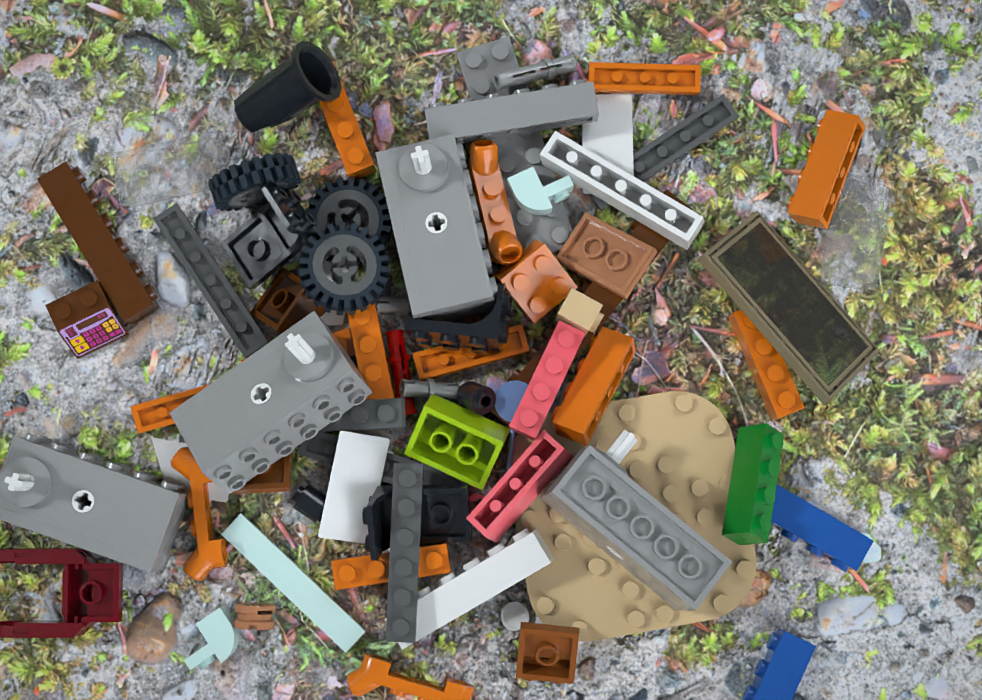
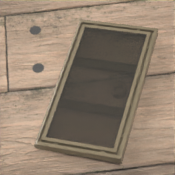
(789, 306)

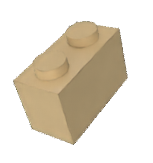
(580, 312)

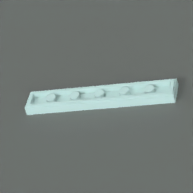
(293, 582)

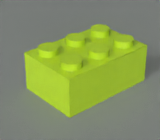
(456, 441)

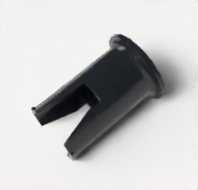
(289, 89)

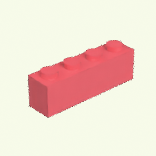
(546, 380)
(519, 487)

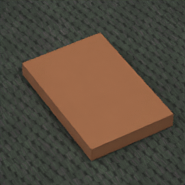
(606, 255)

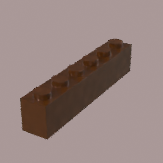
(99, 243)

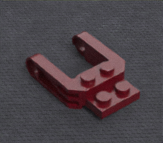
(89, 593)

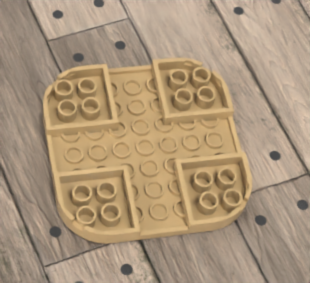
(683, 463)

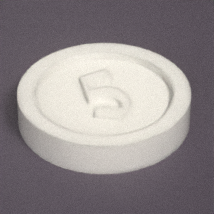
(513, 614)

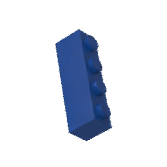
(819, 531)
(781, 669)

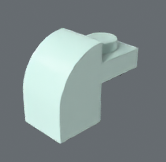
(535, 198)
(221, 638)

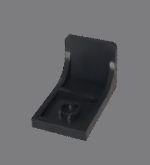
(270, 235)
(478, 336)
(442, 516)

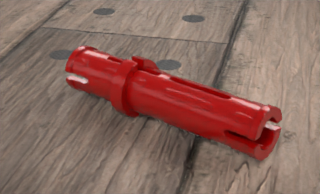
(400, 366)

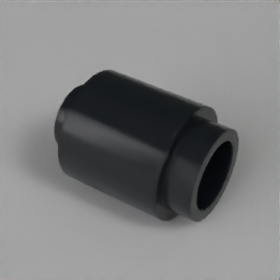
(476, 397)
(309, 502)

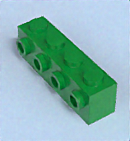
(753, 484)

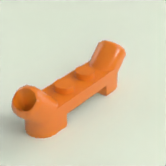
(493, 203)
(209, 552)
(376, 672)

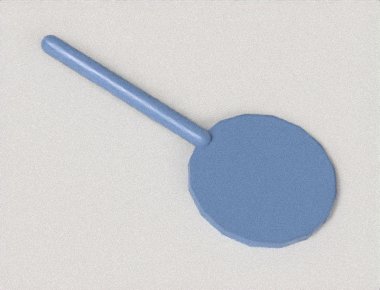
(507, 401)

